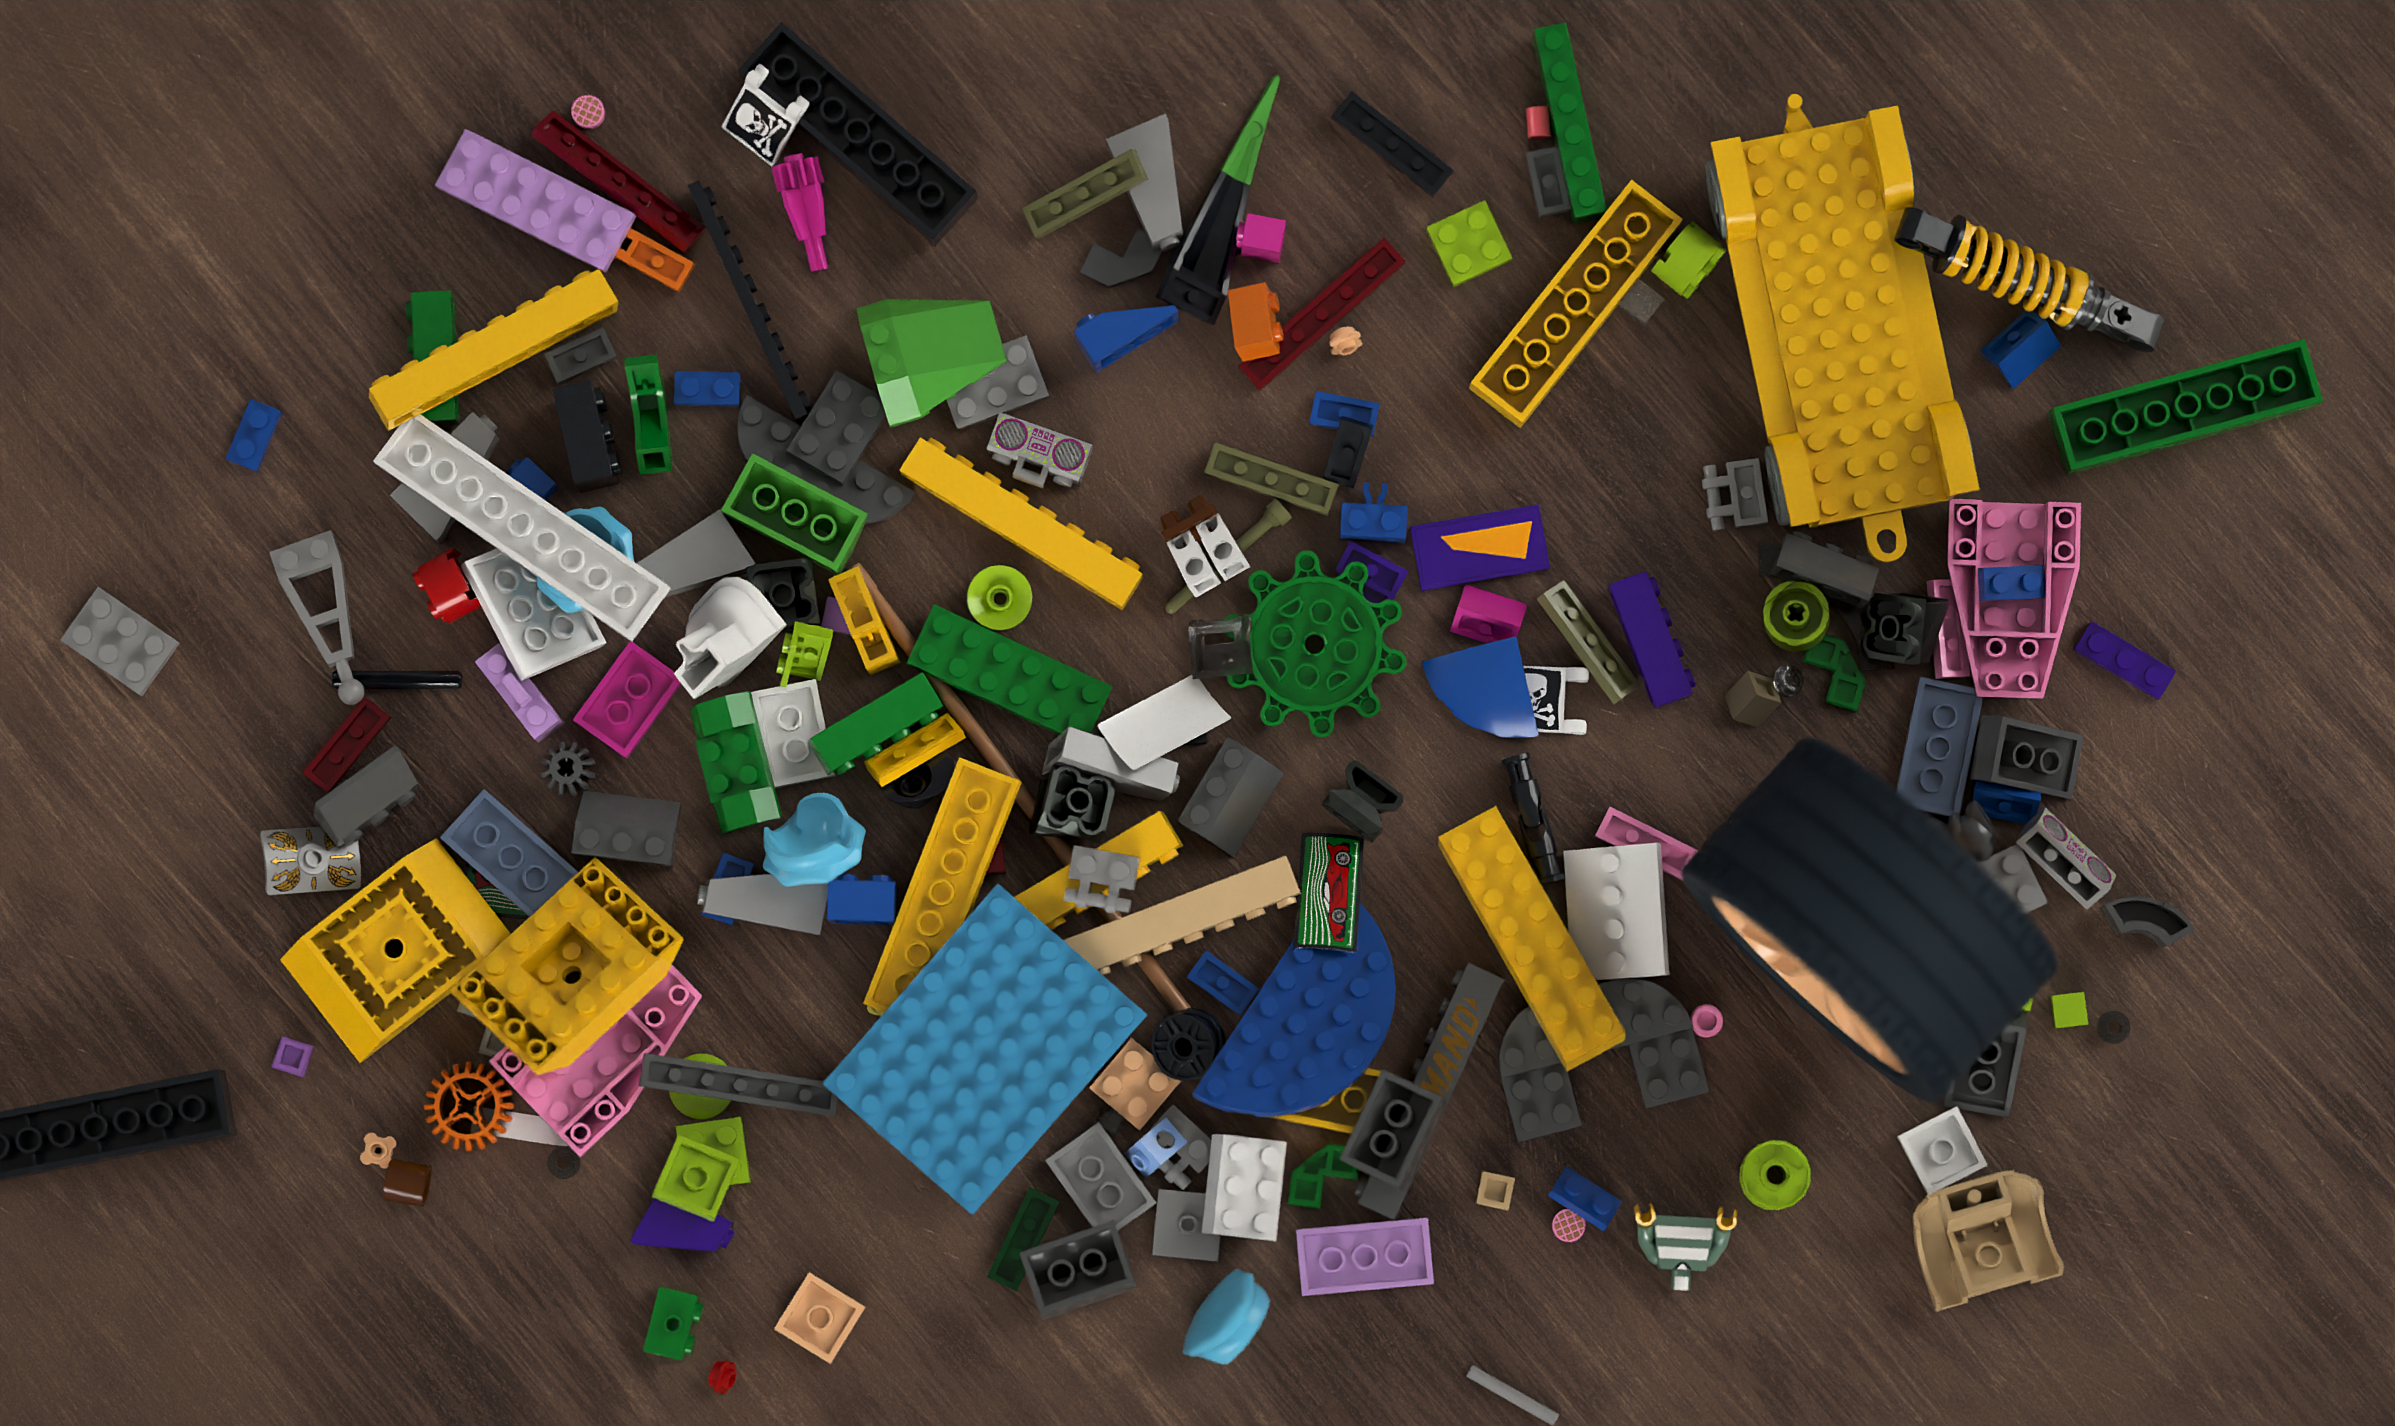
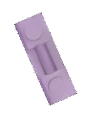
(521, 696)

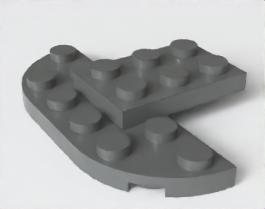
(828, 446)

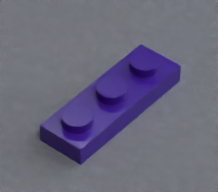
(2124, 660)

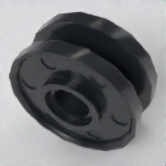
(1170, 1048)

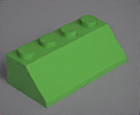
(795, 514)

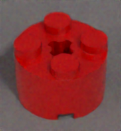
(446, 586)

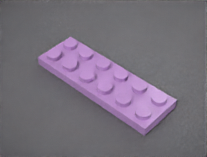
(535, 200)

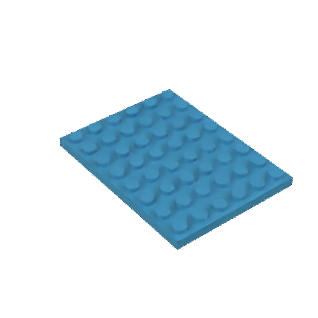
(985, 1049)

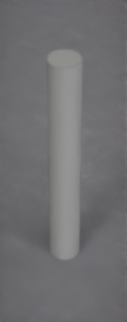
(1512, 1395)

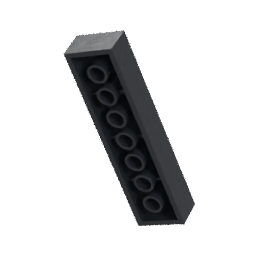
(862, 136)
(115, 1124)

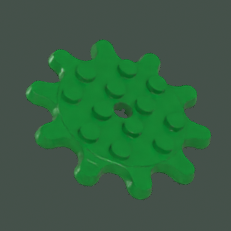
(1351, 638)

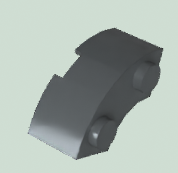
(2148, 917)

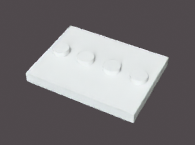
(526, 620)
(1618, 910)

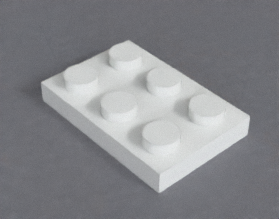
(786, 723)

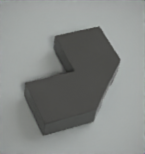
(1113, 269)

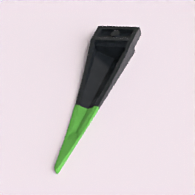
(1204, 258)

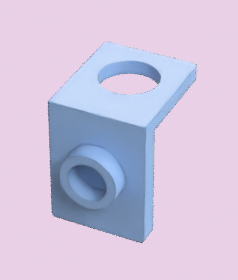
(1148, 1154)

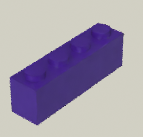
(1650, 639)

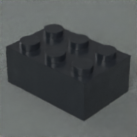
(587, 435)

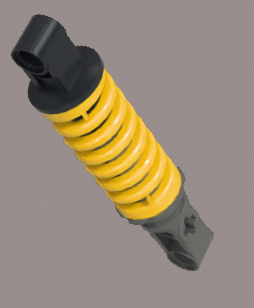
(2059, 291)

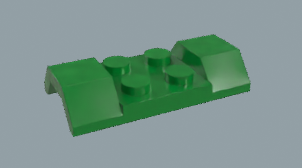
(735, 762)

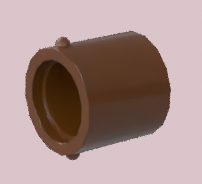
(407, 1182)

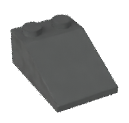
(2026, 756)
(1992, 1078)

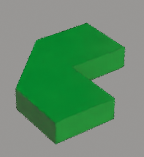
(1847, 679)
(1308, 1177)

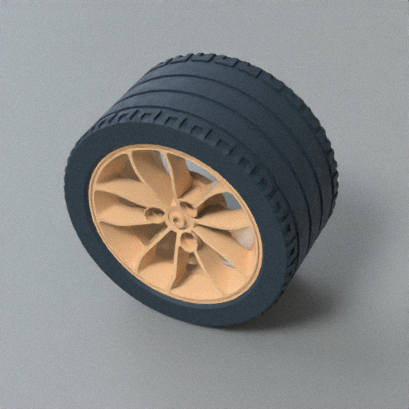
(1870, 918)

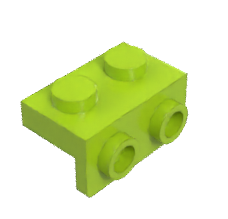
(806, 652)

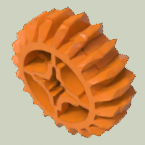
(482, 1097)

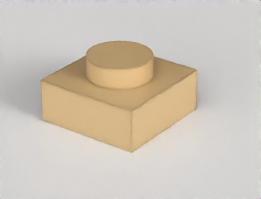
(1495, 1190)

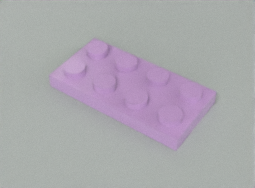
(1364, 1256)

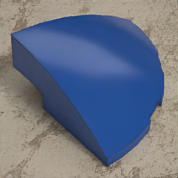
(1485, 688)

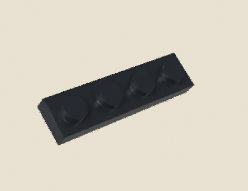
(1392, 144)

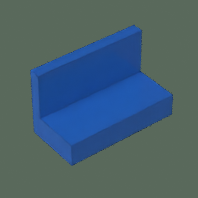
(2021, 347)

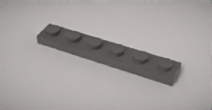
(737, 1084)

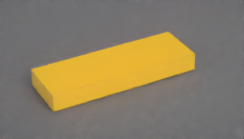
(914, 749)

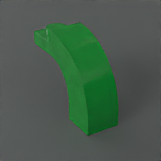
(649, 414)

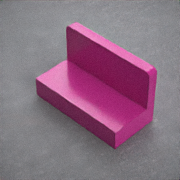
(1487, 616)

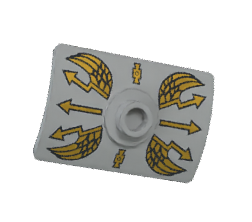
(308, 862)

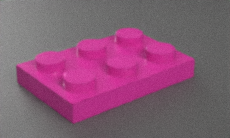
(628, 699)

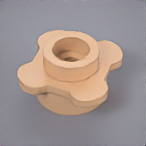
(1345, 341)
(372, 1142)

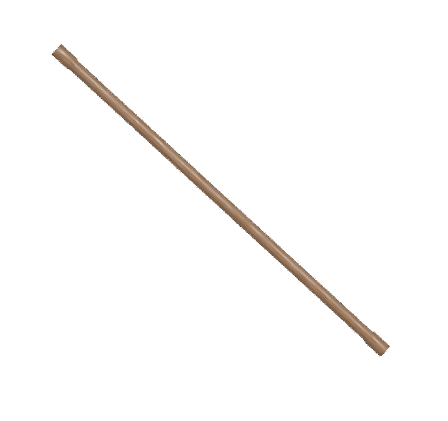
(999, 764)

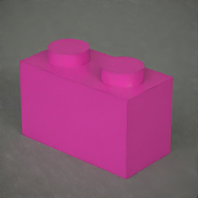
(1261, 238)

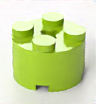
(1689, 260)
(1799, 597)

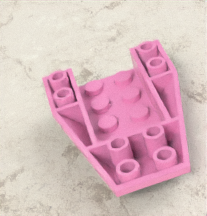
(2012, 640)
(603, 1082)

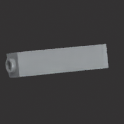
(1157, 198)
(475, 434)
(699, 556)
(1095, 756)
(766, 902)

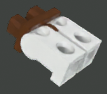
(1193, 537)

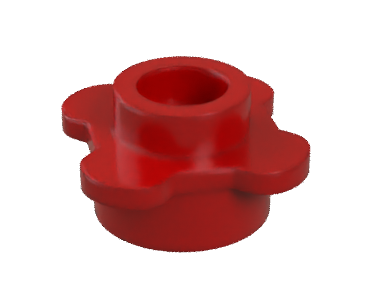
(722, 1376)

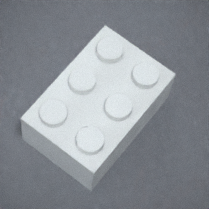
(1244, 1187)

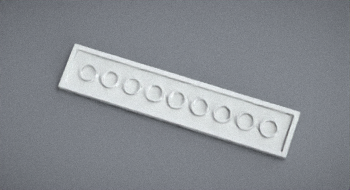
(522, 525)

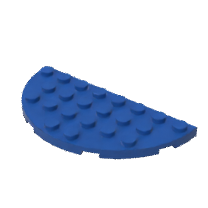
(1307, 1029)

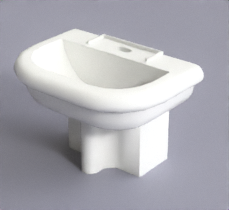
(725, 634)

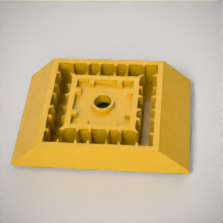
(587, 928)
(443, 935)

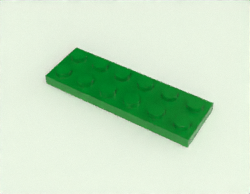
(1007, 673)

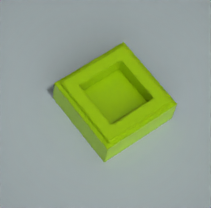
(2069, 1010)

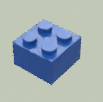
(862, 901)

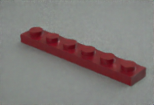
(618, 181)
(1326, 311)

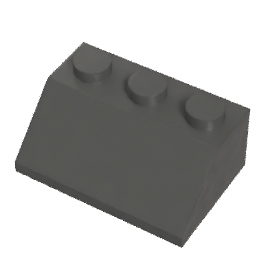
(1826, 568)
(1230, 797)
(366, 798)
(626, 829)
(1393, 1130)
(1078, 1270)

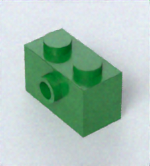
(673, 1324)

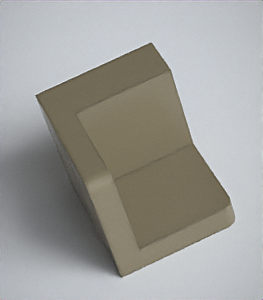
(1752, 699)

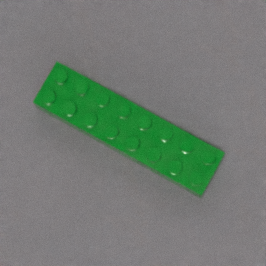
(2185, 407)

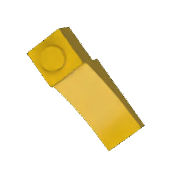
(864, 621)

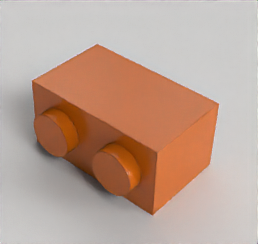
(1254, 321)

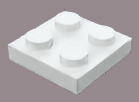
(1942, 1150)

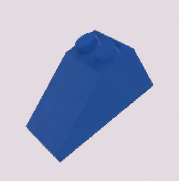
(1117, 333)

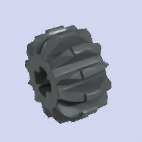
(556, 769)

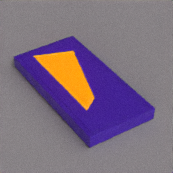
(1479, 548)

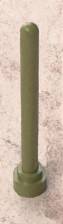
(1273, 516)

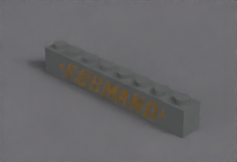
(1442, 1064)

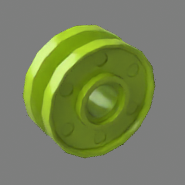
(1791, 1163)

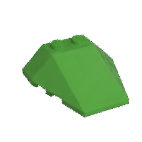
(928, 351)

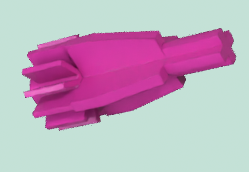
(804, 202)

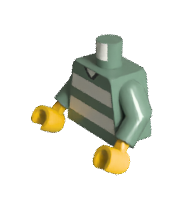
(1683, 1242)

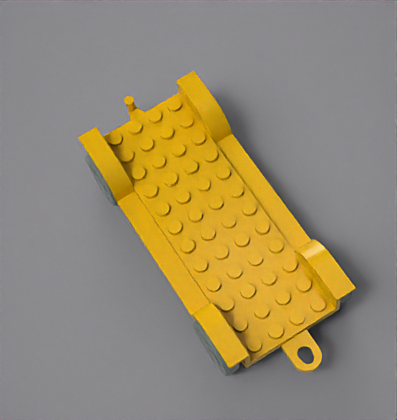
(1839, 324)

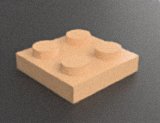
(1134, 1084)
(820, 1318)

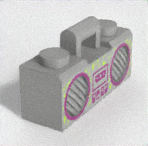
(1054, 452)
(2066, 858)

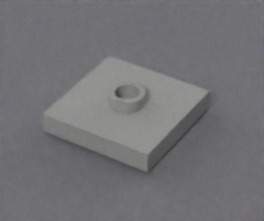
(1180, 1227)

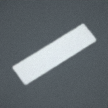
(523, 1127)

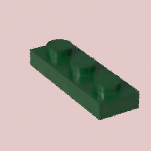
(1023, 1234)

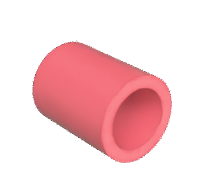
(1538, 122)

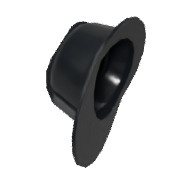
(921, 783)

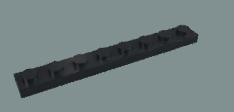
(745, 287)

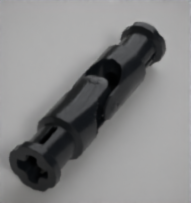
(1527, 798)

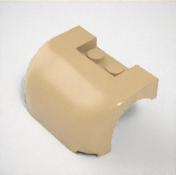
(1983, 1238)

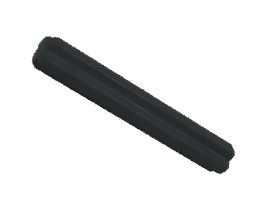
(404, 679)

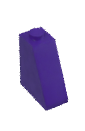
(676, 1228)

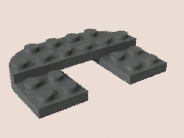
(1658, 1043)

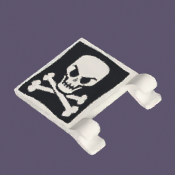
(760, 120)
(1548, 697)

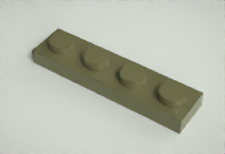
(1085, 193)
(1271, 479)
(1588, 642)

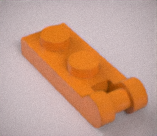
(656, 261)

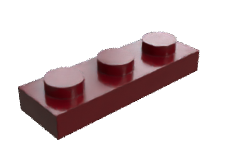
(346, 745)

